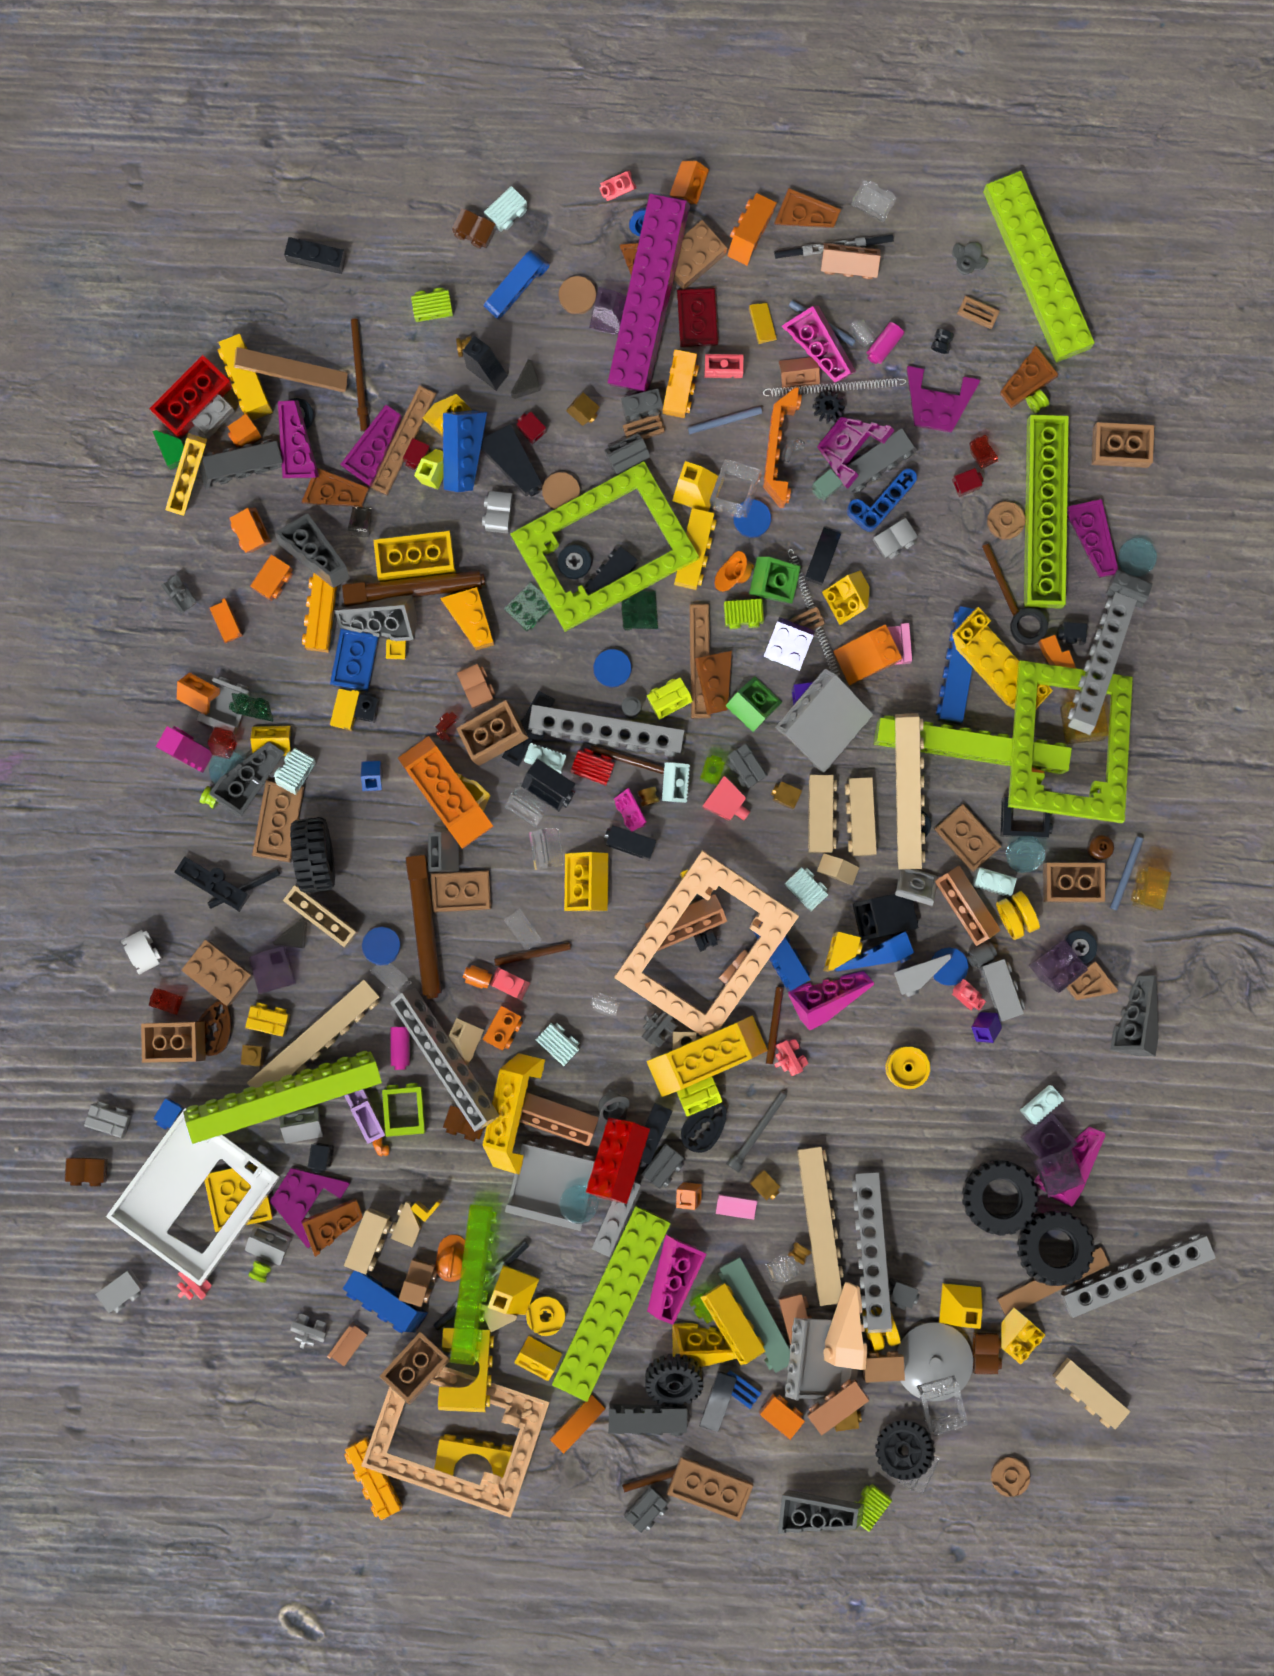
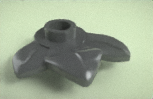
(969, 255)

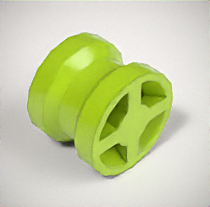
(1037, 401)
(207, 799)
(259, 1271)

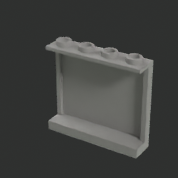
(824, 720)
(544, 1179)
(807, 1371)

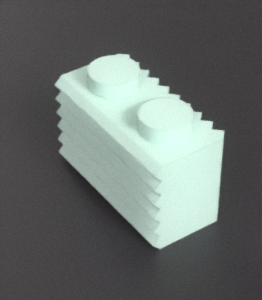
(506, 209)
(551, 758)
(294, 771)
(675, 782)
(994, 882)
(806, 888)
(558, 1044)
(1042, 1104)

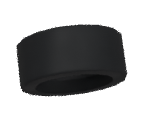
(1029, 612)

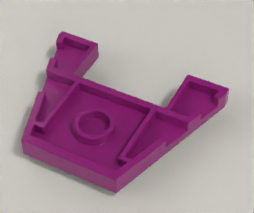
(934, 408)
(845, 440)
(298, 1195)

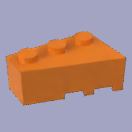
(750, 228)

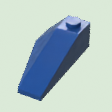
(890, 951)

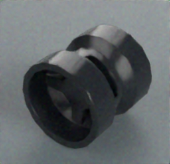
(942, 341)
(701, 941)

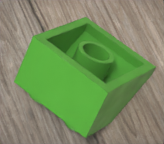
(774, 579)
(753, 704)

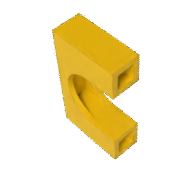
(472, 1397)
(453, 1449)

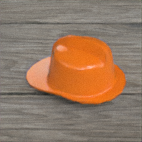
(734, 571)
(450, 1258)

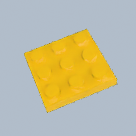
(226, 1191)

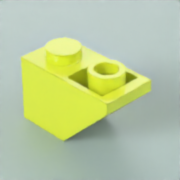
(431, 469)

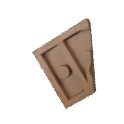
(1091, 984)

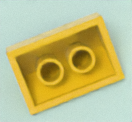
(586, 881)
(842, 949)

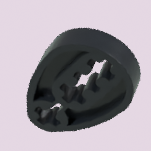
(710, 1137)

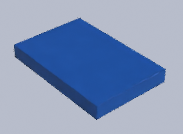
(354, 660)

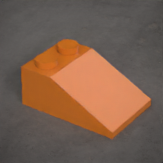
(867, 655)

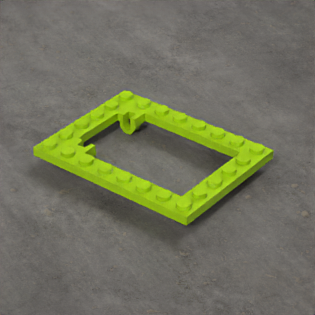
(579, 607)
(1026, 786)

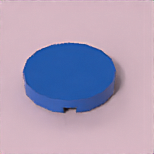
(756, 521)
(612, 668)
(381, 946)
(954, 970)

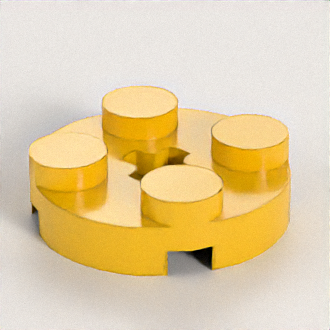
(538, 1324)

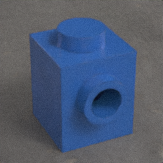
(371, 775)
(168, 1113)

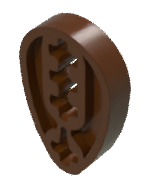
(224, 1024)

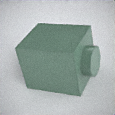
(826, 485)

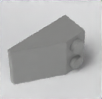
(917, 976)

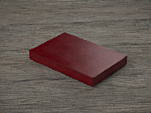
(697, 317)

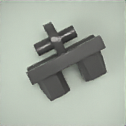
(179, 594)
(655, 1026)

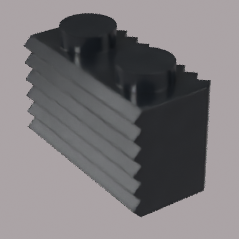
(320, 1157)

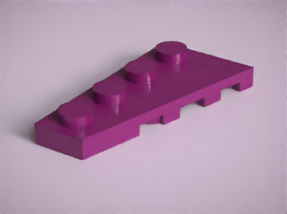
(294, 443)
(369, 451)
(1093, 532)

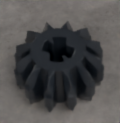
(821, 404)

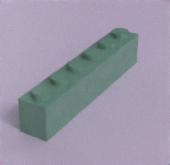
(755, 1310)

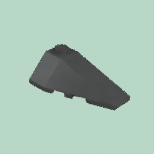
(386, 617)
(242, 783)
(1139, 1022)

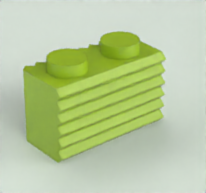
(431, 305)
(743, 613)
(875, 1504)

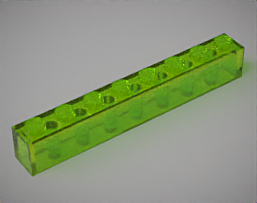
(472, 1285)

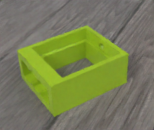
(409, 1130)

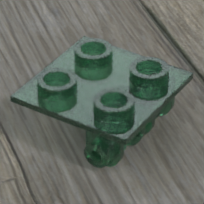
(528, 607)
(640, 611)
(251, 707)

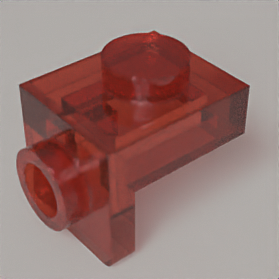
(982, 452)
(446, 721)
(165, 1001)

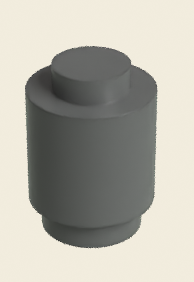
(631, 707)
(981, 954)

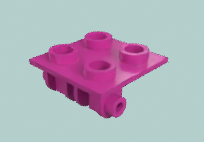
(630, 810)

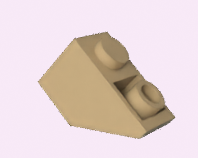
(465, 1039)
(407, 1227)

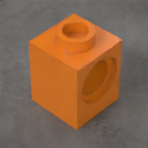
(688, 1196)

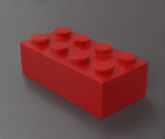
(190, 396)
(617, 1160)

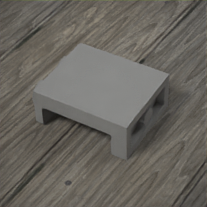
(219, 712)

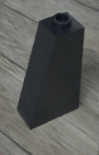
(483, 363)
(509, 456)

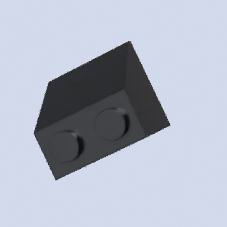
(884, 916)

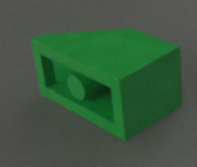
(170, 448)

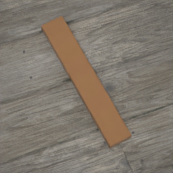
(290, 369)
(407, 430)
(698, 648)
(1035, 1291)

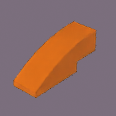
(1053, 653)
(577, 1424)

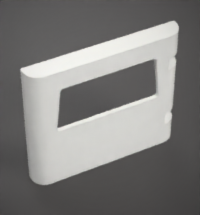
(167, 1186)

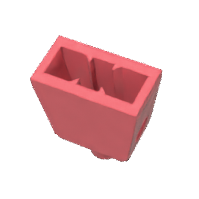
(726, 801)
(509, 983)

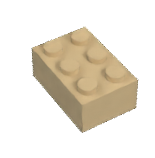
(368, 1241)

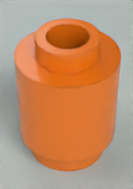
(477, 977)

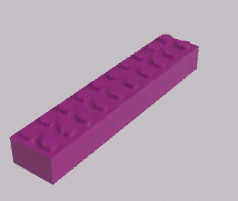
(648, 293)

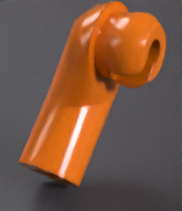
(379, 1148)

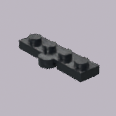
(517, 753)
(212, 883)

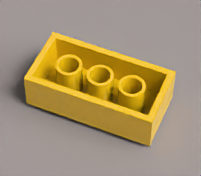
(246, 383)
(414, 556)

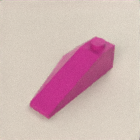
(823, 1001)
(1085, 1155)

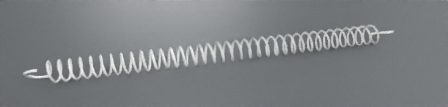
(836, 386)
(815, 620)

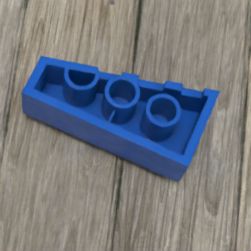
(461, 448)
(787, 965)
(384, 1302)

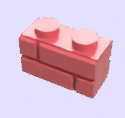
(723, 366)

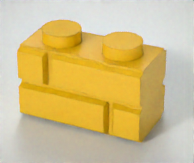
(268, 1020)

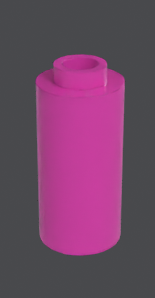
(884, 343)
(399, 1047)

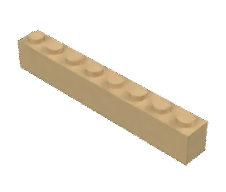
(909, 791)
(319, 1035)
(820, 1226)

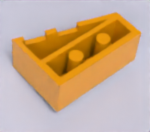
(680, 384)
(470, 616)

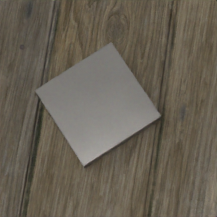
(916, 886)

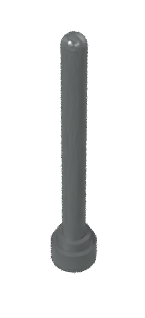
(737, 1161)

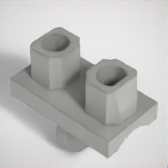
(316, 1333)

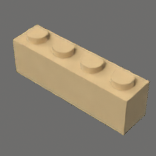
(821, 814)
(861, 817)
(321, 916)
(1091, 1393)

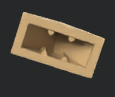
(838, 869)
(497, 1319)

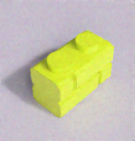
(669, 698)
(699, 1096)

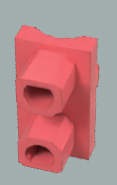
(617, 186)
(968, 995)
(787, 1058)
(200, 1291)

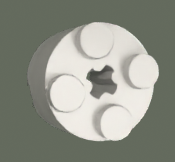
(141, 952)

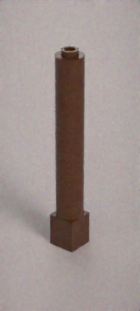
(421, 586)
(424, 926)

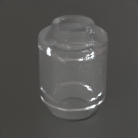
(862, 332)
(604, 1004)

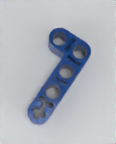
(516, 282)
(886, 498)

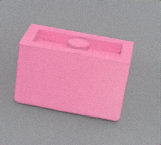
(901, 637)
(736, 1206)

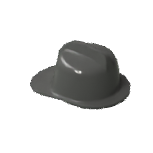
(612, 1106)

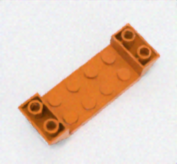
(785, 406)
(445, 792)

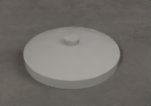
(933, 1353)

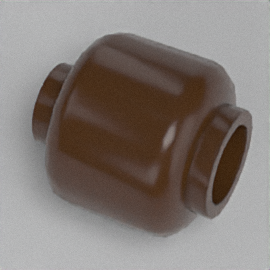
(1095, 850)

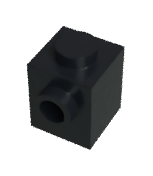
(367, 707)

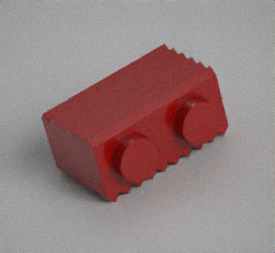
(592, 767)

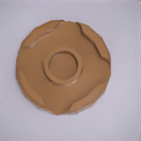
(577, 295)
(560, 489)
(1006, 520)
(1010, 1476)

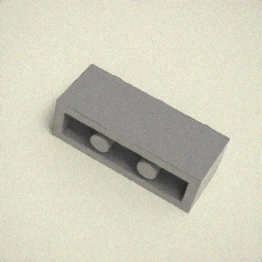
(1002, 989)

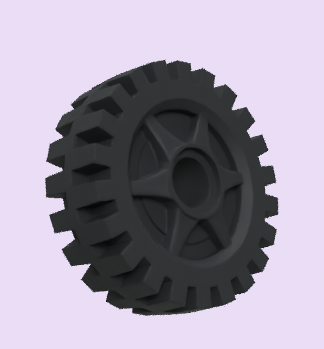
(674, 1380)
(920, 1450)

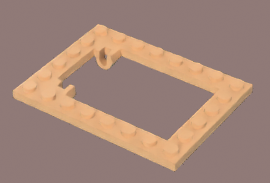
(702, 879)
(500, 1495)

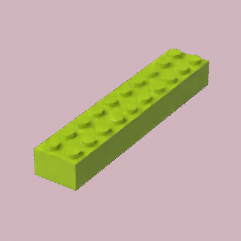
(1038, 266)
(1046, 511)
(977, 746)
(281, 1097)
(611, 1303)

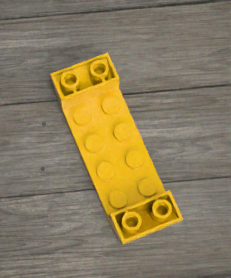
(991, 658)
(707, 1056)
(508, 1102)

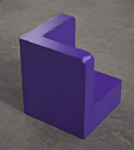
(986, 1027)

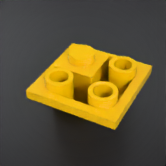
(434, 416)
(695, 487)
(848, 596)
(513, 1291)
(961, 1305)
(1019, 1336)

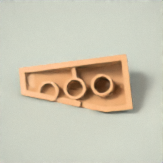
(844, 1339)

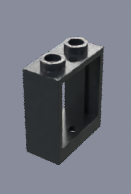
(548, 785)
(1005, 830)
(630, 842)

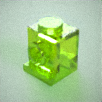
(708, 777)
(701, 1310)

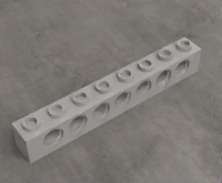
(1123, 607)
(673, 736)
(444, 1059)
(871, 1183)
(1202, 1254)

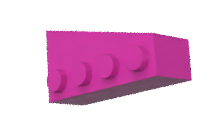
(820, 343)
(182, 747)
(674, 1278)

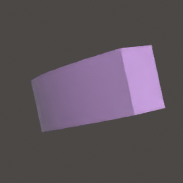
(365, 1115)

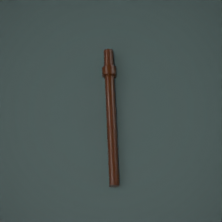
(362, 410)

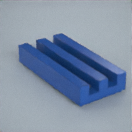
(749, 1386)

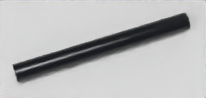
(248, 886)

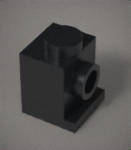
(1073, 632)

